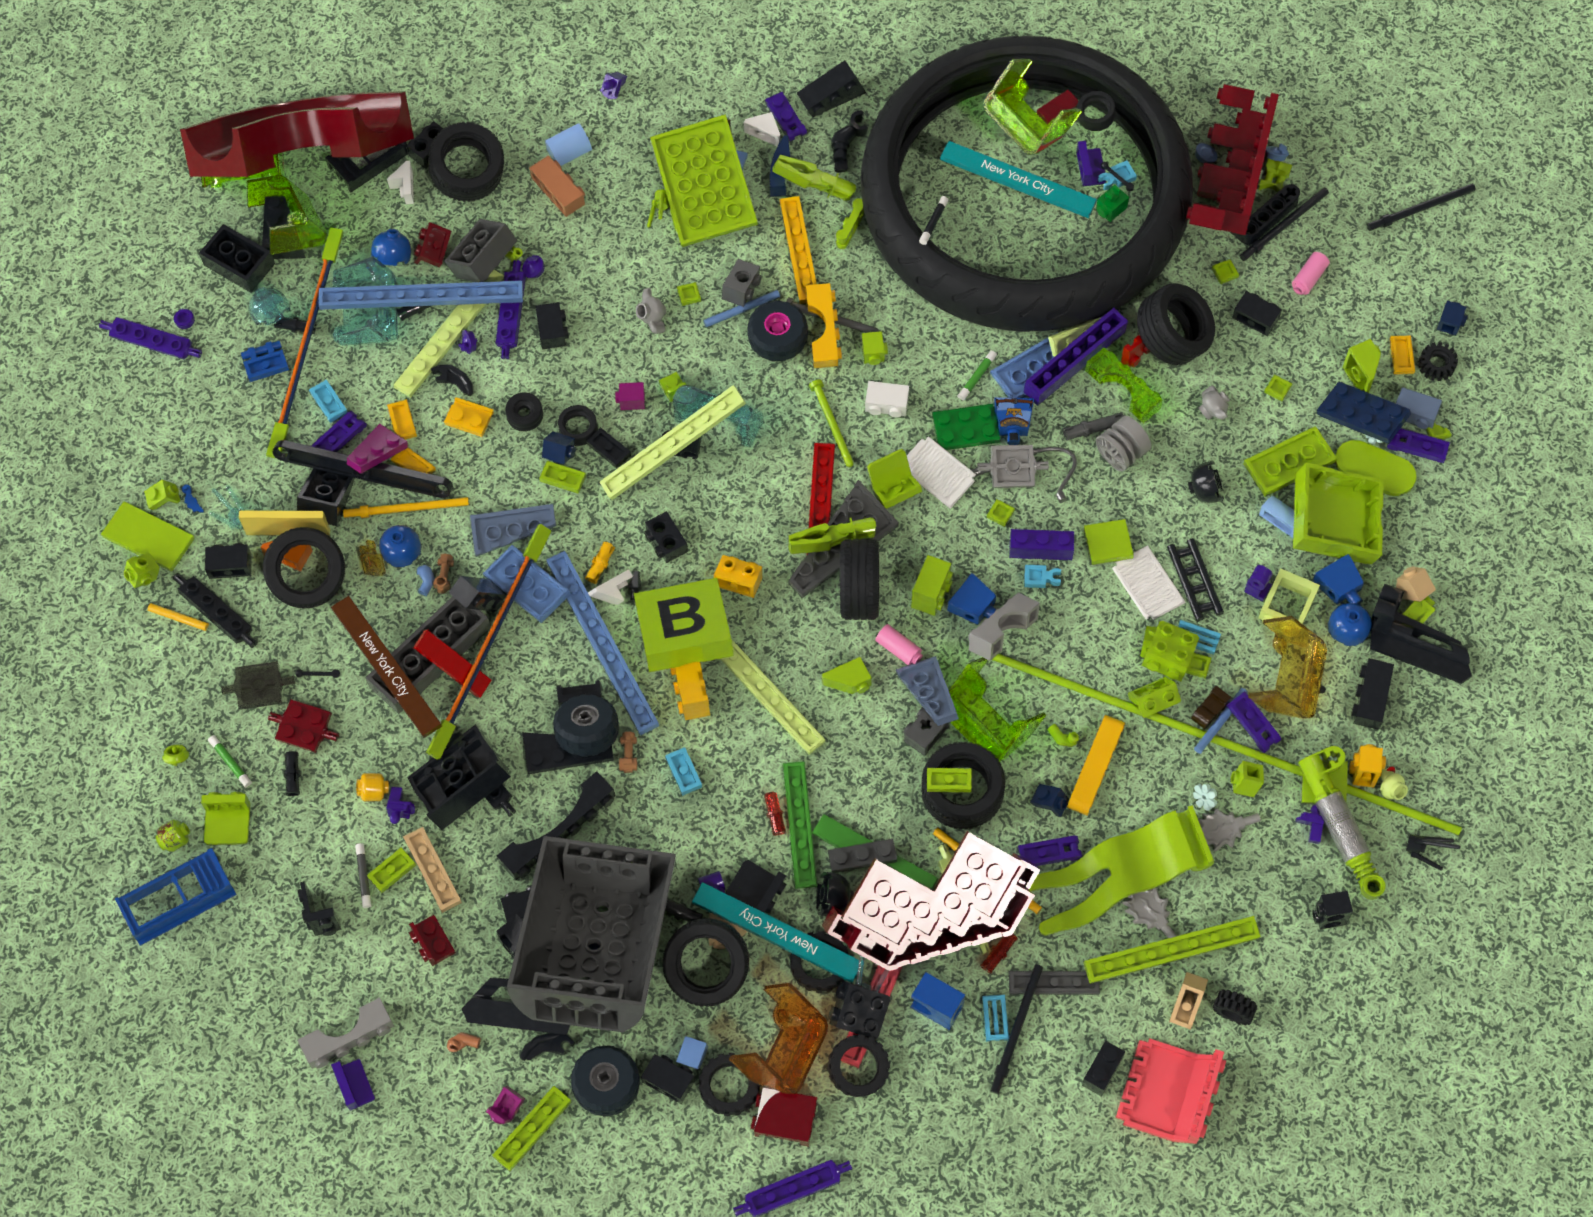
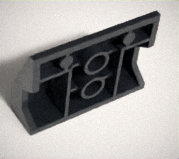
(459, 778)

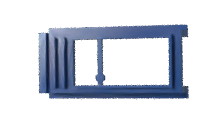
(211, 879)

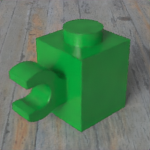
(1112, 203)

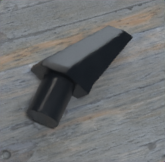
(634, 584)

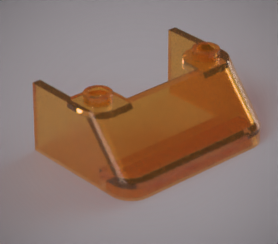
(795, 1047)

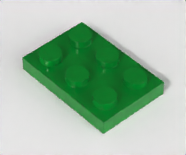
(966, 427)

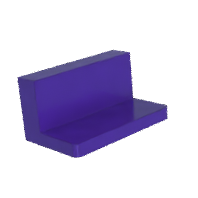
(1089, 164)
(353, 1083)

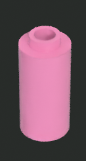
(1310, 273)
(899, 645)

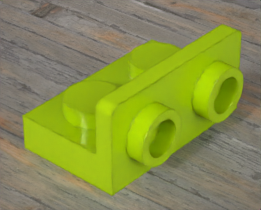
(1155, 696)

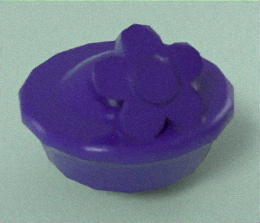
(533, 266)
(468, 342)

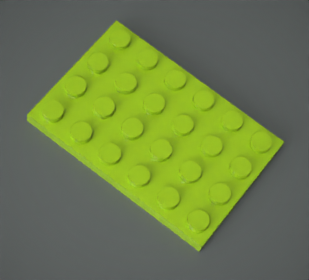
(703, 180)

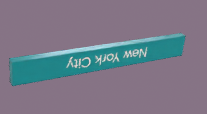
(1018, 179)
(776, 932)

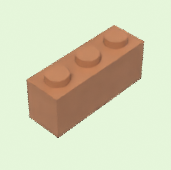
(557, 185)

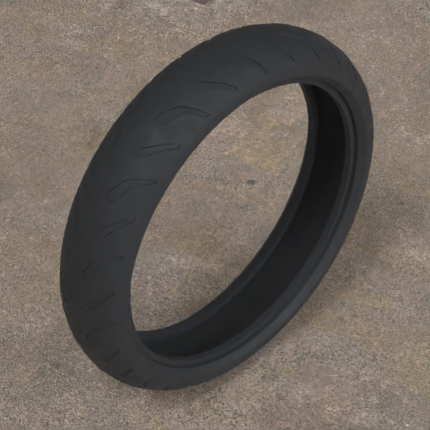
(1012, 302)

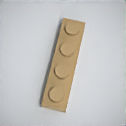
(432, 869)

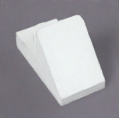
(403, 179)
(610, 591)

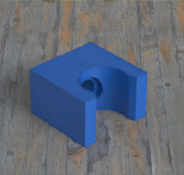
(937, 1001)

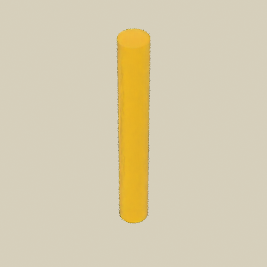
(178, 617)

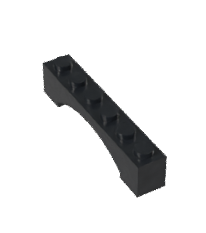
(595, 794)

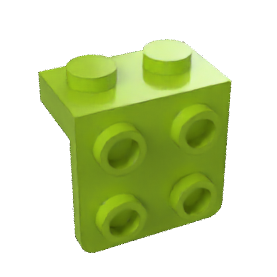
(893, 479)
(1170, 651)
(226, 818)

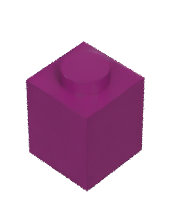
(631, 396)

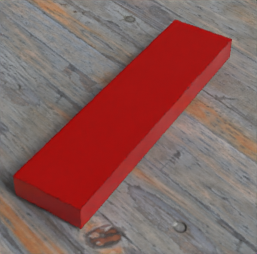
(450, 662)

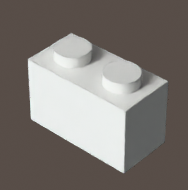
(886, 399)

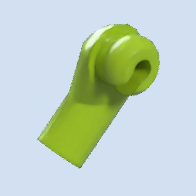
(514, 254)
(1063, 739)

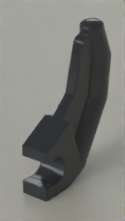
(454, 376)
(545, 1043)

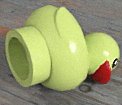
(1393, 784)

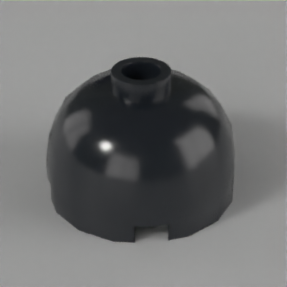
(1206, 483)
(834, 891)

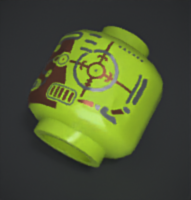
(172, 835)

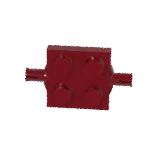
(303, 726)

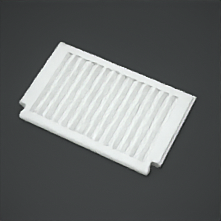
(939, 471)
(1148, 584)

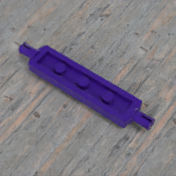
(510, 315)
(150, 338)
(792, 1188)

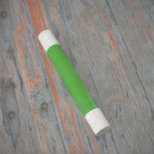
(977, 375)
(220, 749)

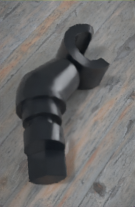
(842, 139)

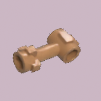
(440, 581)
(628, 763)

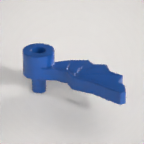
(191, 502)

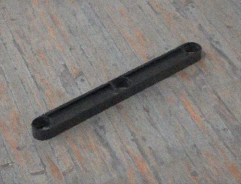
(381, 473)

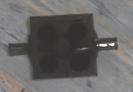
(258, 685)

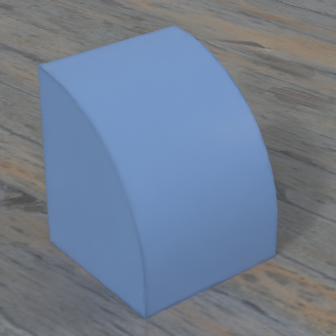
(692, 1052)

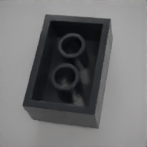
(237, 258)

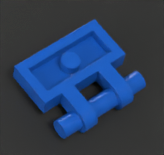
(264, 365)

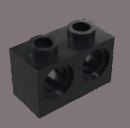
(423, 142)
(669, 536)
(1333, 910)

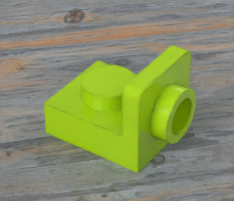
(670, 385)
(1420, 610)

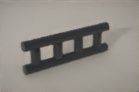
(1200, 568)

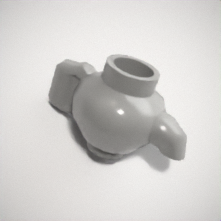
(651, 311)
(1214, 403)

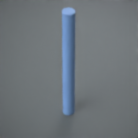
(739, 309)
(1216, 726)

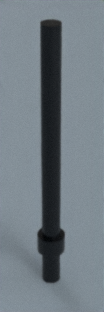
(1387, 219)
(1257, 245)
(1002, 1069)

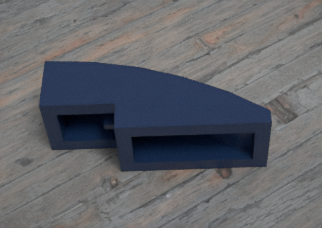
(777, 182)

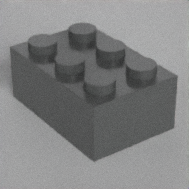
(481, 250)

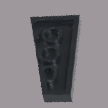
(545, 754)

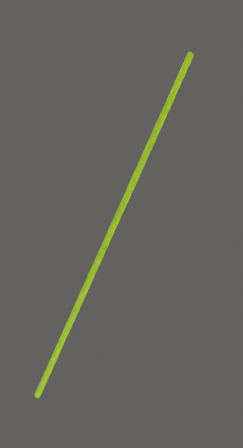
(1220, 741)

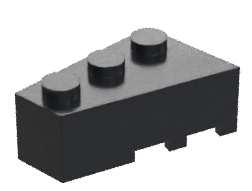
(831, 90)

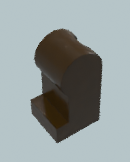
(1211, 707)

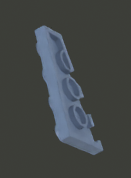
(508, 526)
(929, 689)

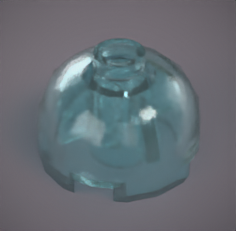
(268, 306)

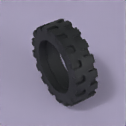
(817, 984)
(882, 1065)
(715, 1104)

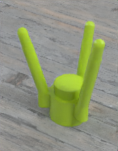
(660, 202)

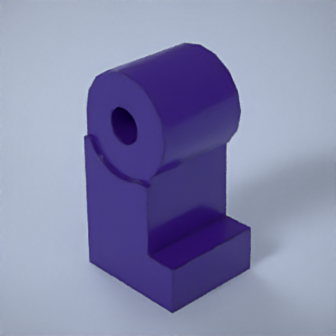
(1258, 583)

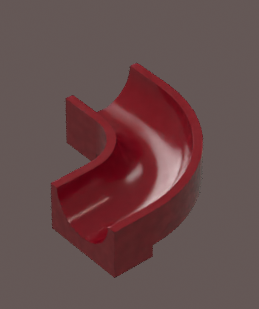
(248, 139)

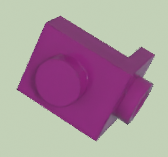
(505, 1106)

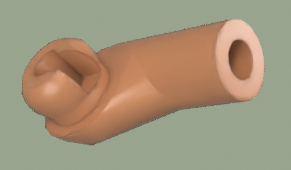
(462, 1040)

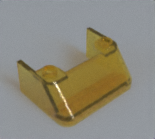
(1299, 670)

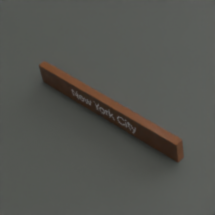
(386, 667)

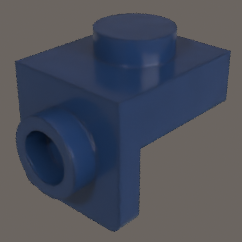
(1050, 799)

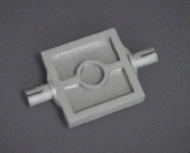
(1012, 466)

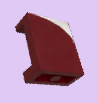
(784, 1116)

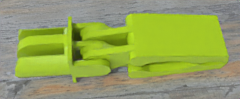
(807, 175)
(824, 537)

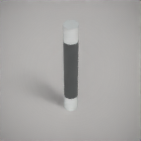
(362, 870)

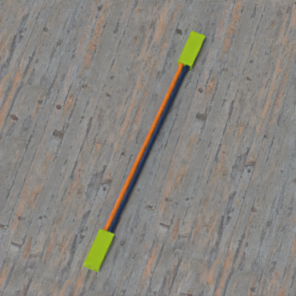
(329, 255)
(531, 555)

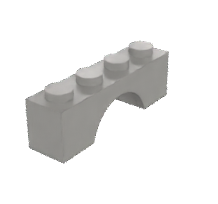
(1015, 613)
(372, 1022)

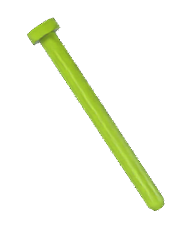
(817, 386)

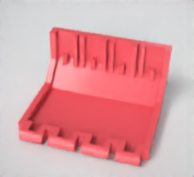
(1170, 1091)

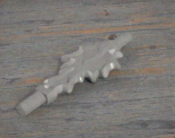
(1224, 828)
(1150, 910)

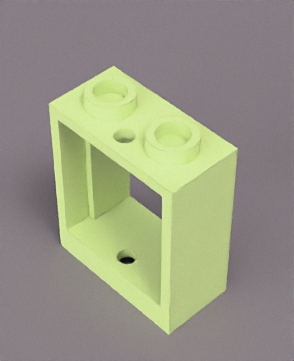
(1294, 583)

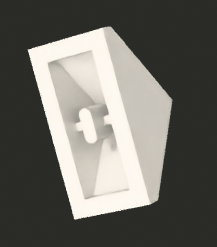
(763, 128)

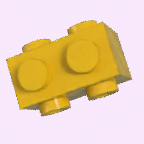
(738, 575)
(1367, 765)

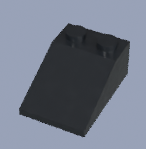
(325, 493)

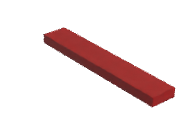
(821, 484)

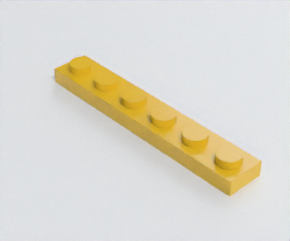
(798, 245)

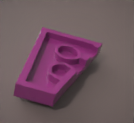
(376, 448)

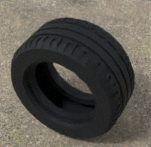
(466, 135)
(1193, 316)
(289, 540)
(859, 579)
(971, 814)
(699, 994)

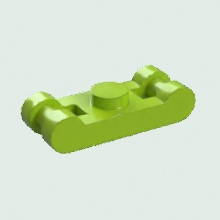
(850, 225)

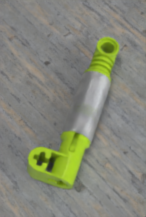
(1339, 818)

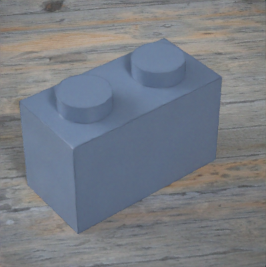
(1423, 408)

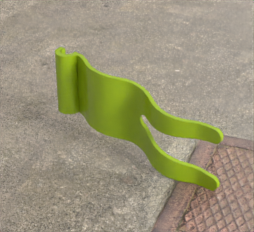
(1136, 865)

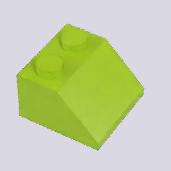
(1362, 364)

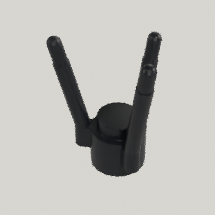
(1418, 844)

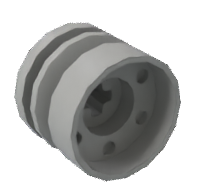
(1123, 443)

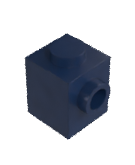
(1452, 318)
(558, 448)

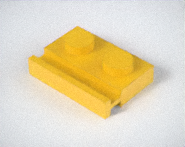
(468, 417)

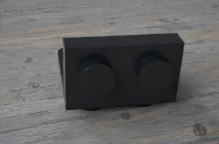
(756, 886)
(321, 921)
(859, 1010)

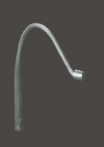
(1060, 494)

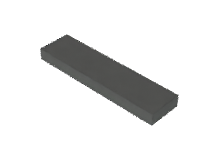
(1054, 983)

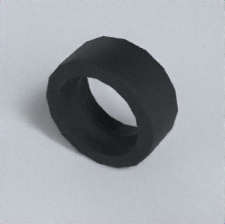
(1096, 97)
(575, 411)

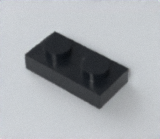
(608, 448)

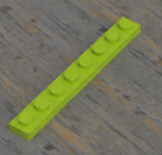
(1171, 949)

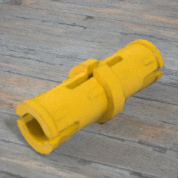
(600, 562)

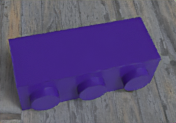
(1041, 544)

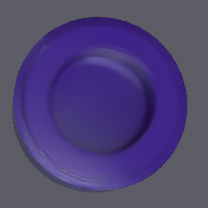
(184, 319)

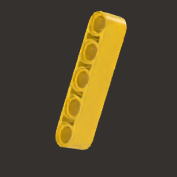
(1096, 765)

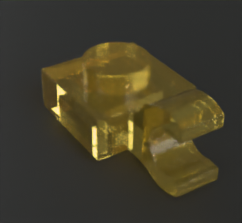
(371, 561)

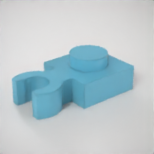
(1122, 169)
(1037, 576)

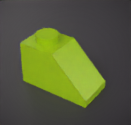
(849, 677)

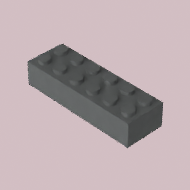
(453, 626)

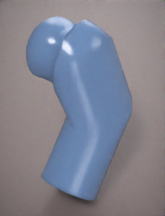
(427, 577)

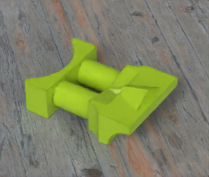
(1277, 170)

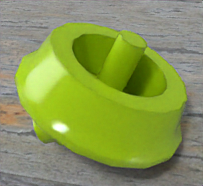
(175, 754)

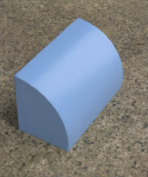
(568, 144)
(1278, 514)

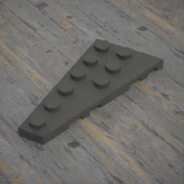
(822, 565)

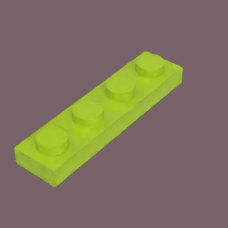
(531, 1128)

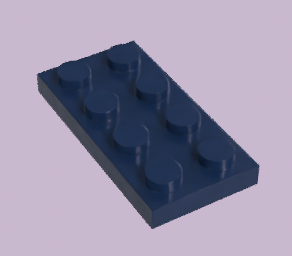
(1363, 412)

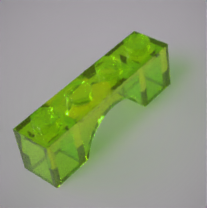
(1107, 368)

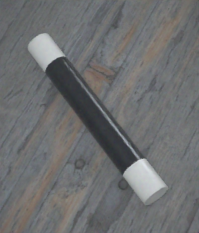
(933, 220)

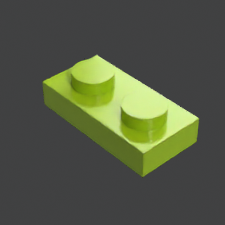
(562, 477)
(948, 780)
(391, 870)

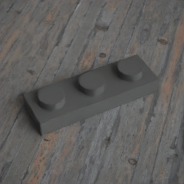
(861, 855)

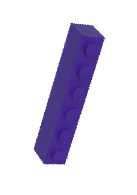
(1075, 356)

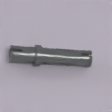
(1086, 428)

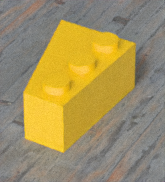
(692, 691)

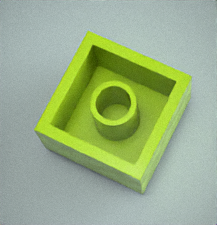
(932, 585)

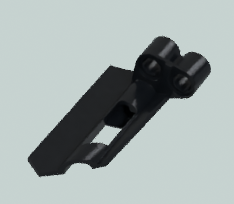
(1398, 638)
(502, 1012)

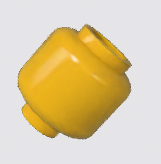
(372, 787)

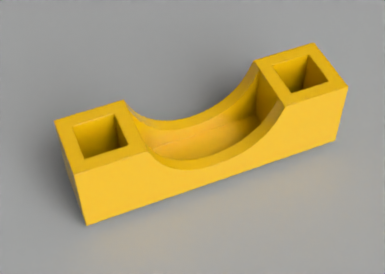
(820, 303)

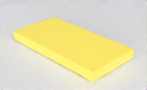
(278, 522)

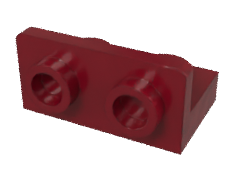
(432, 244)
(432, 940)

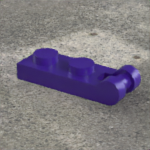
(785, 116)
(340, 433)
(1420, 445)
(1254, 721)
(1051, 851)

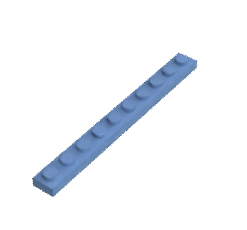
(420, 295)
(603, 644)

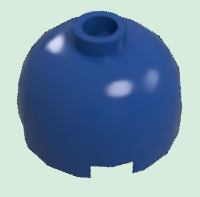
(391, 248)
(400, 546)
(1349, 624)

